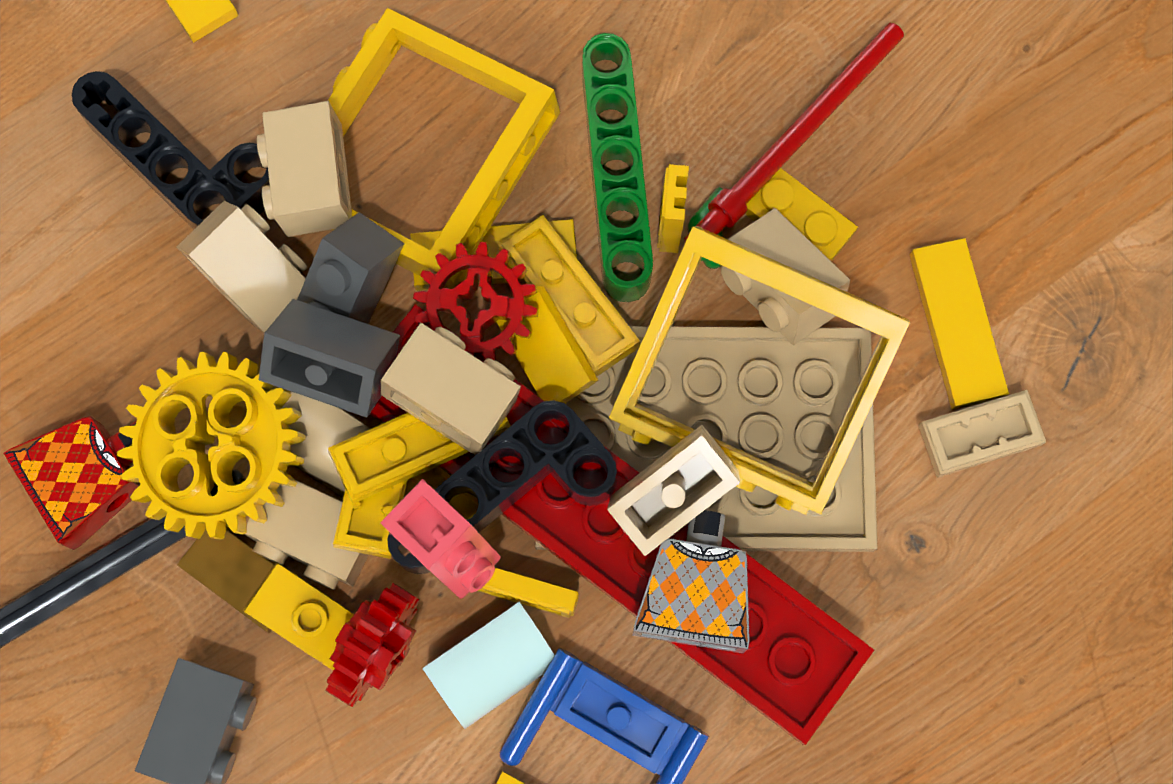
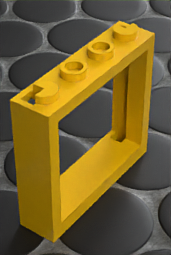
(505, 162)
(791, 490)

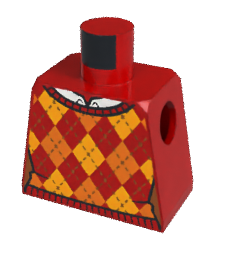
(75, 478)

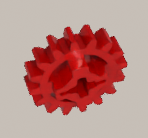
(501, 308)
(372, 645)

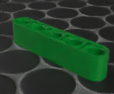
(622, 143)

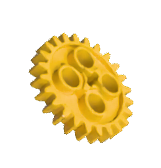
(162, 453)

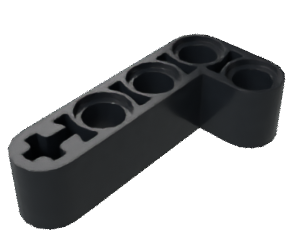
(166, 153)
(539, 461)

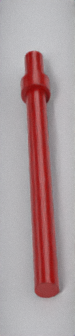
(731, 203)

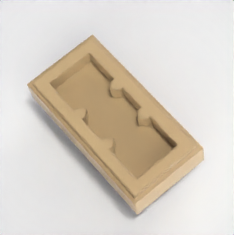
(982, 433)

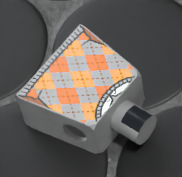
(698, 590)

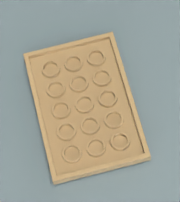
(768, 402)

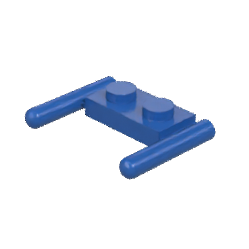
(610, 715)

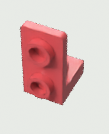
(442, 540)

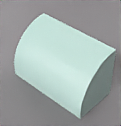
(490, 665)

